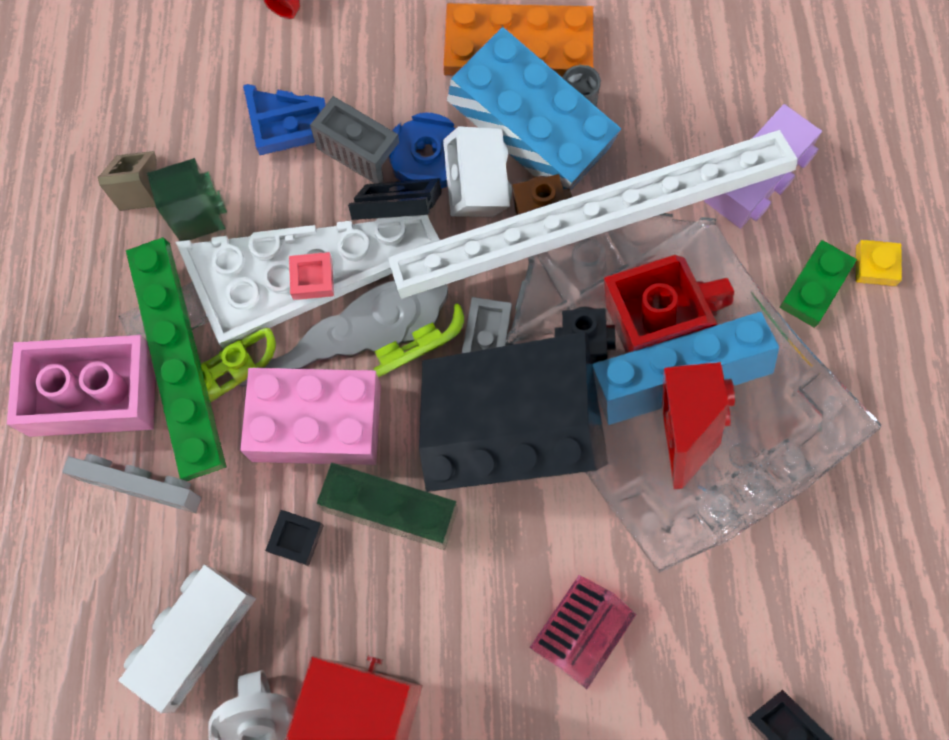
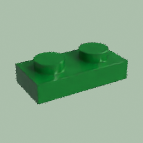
(818, 283)

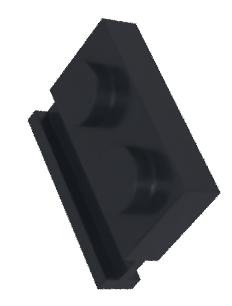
(395, 199)

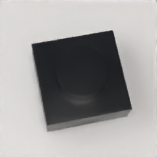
(294, 538)

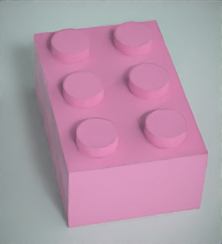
(81, 386)
(311, 416)

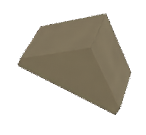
(127, 180)

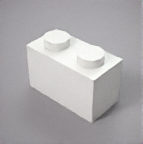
(477, 172)

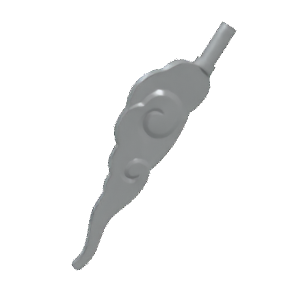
(366, 325)

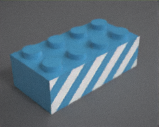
(541, 115)

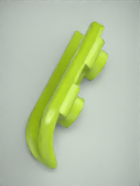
(425, 339)
(236, 361)

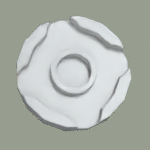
(254, 713)

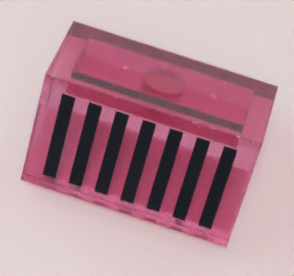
(583, 630)

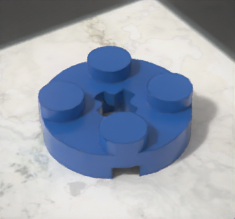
(414, 135)

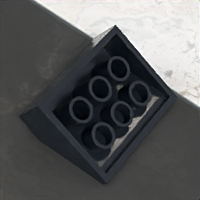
(510, 414)

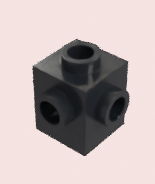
(593, 321)

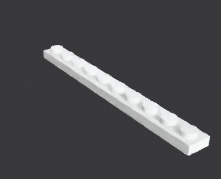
(592, 213)

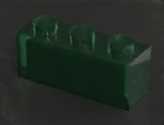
(388, 506)

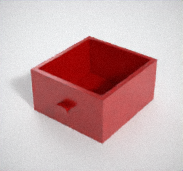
(352, 703)

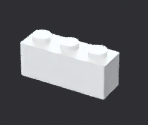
(185, 639)

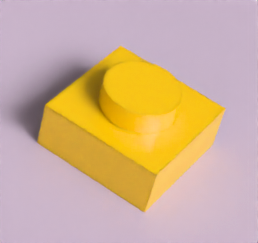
(879, 262)

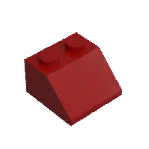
(694, 416)

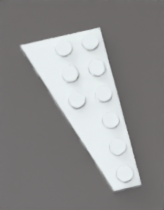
(248, 278)

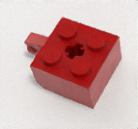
(662, 302)

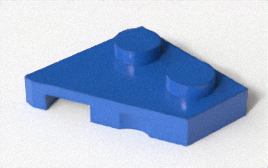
(281, 118)

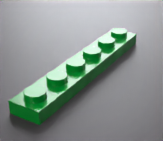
(175, 360)

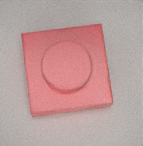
(311, 276)

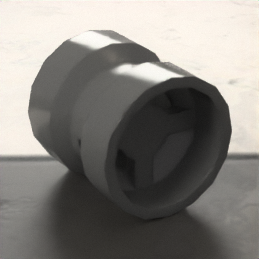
(584, 80)

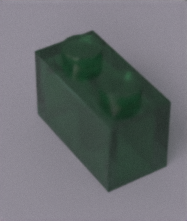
(188, 199)

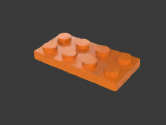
(552, 32)

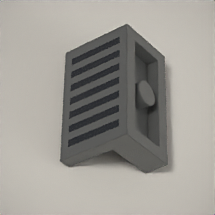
(353, 139)

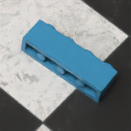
(634, 381)

